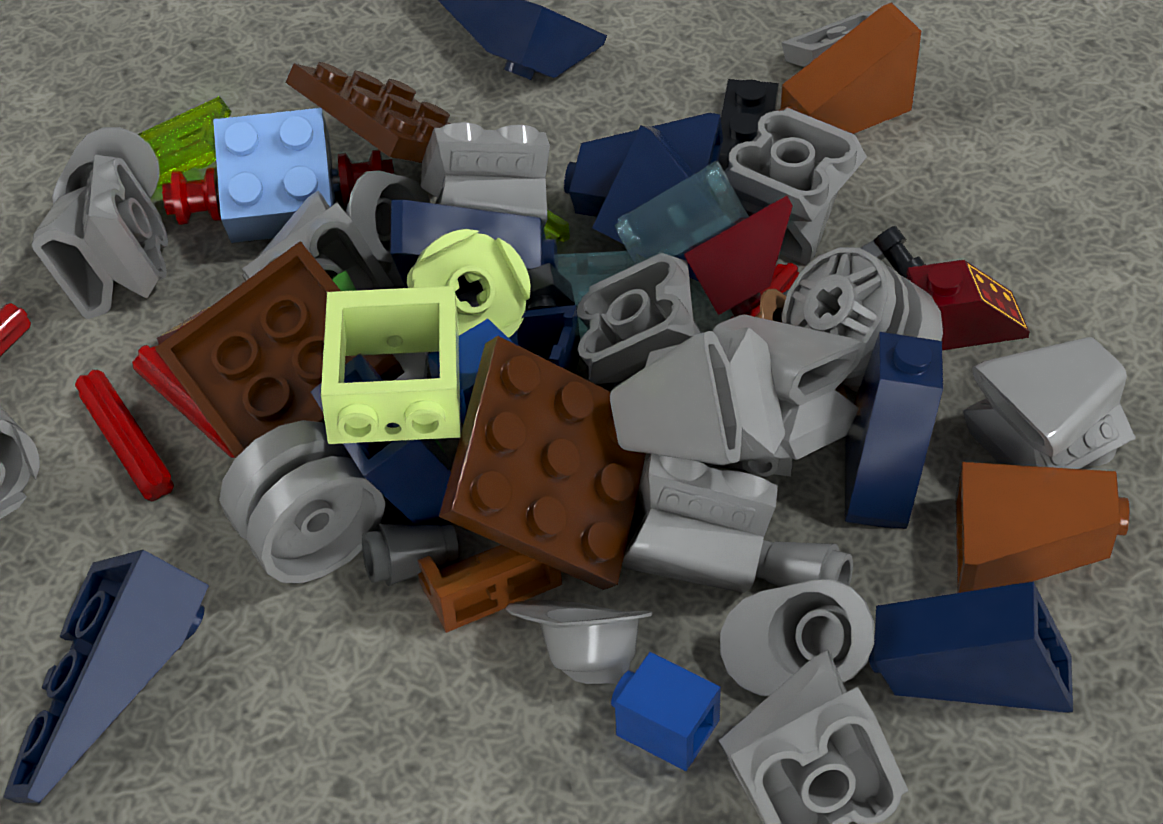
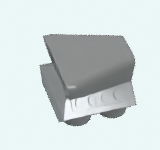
(799, 160)
(488, 168)
(103, 237)
(331, 240)
(633, 315)
(805, 373)
(702, 401)
(1051, 406)
(700, 523)
(815, 753)

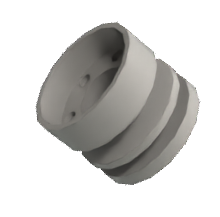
(858, 298)

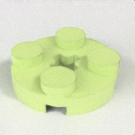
(481, 259)

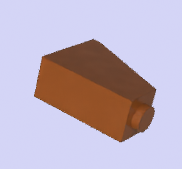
(861, 76)
(1033, 522)

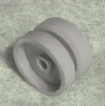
(300, 502)

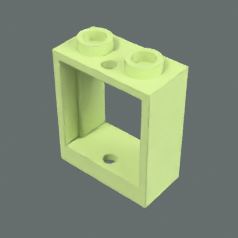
(391, 324)

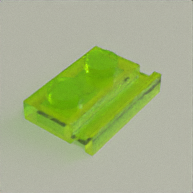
(186, 139)

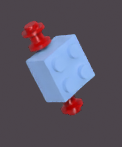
(266, 173)

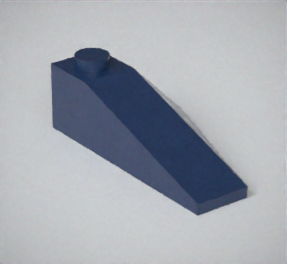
(526, 35)
(122, 632)

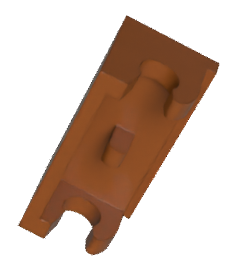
(483, 584)

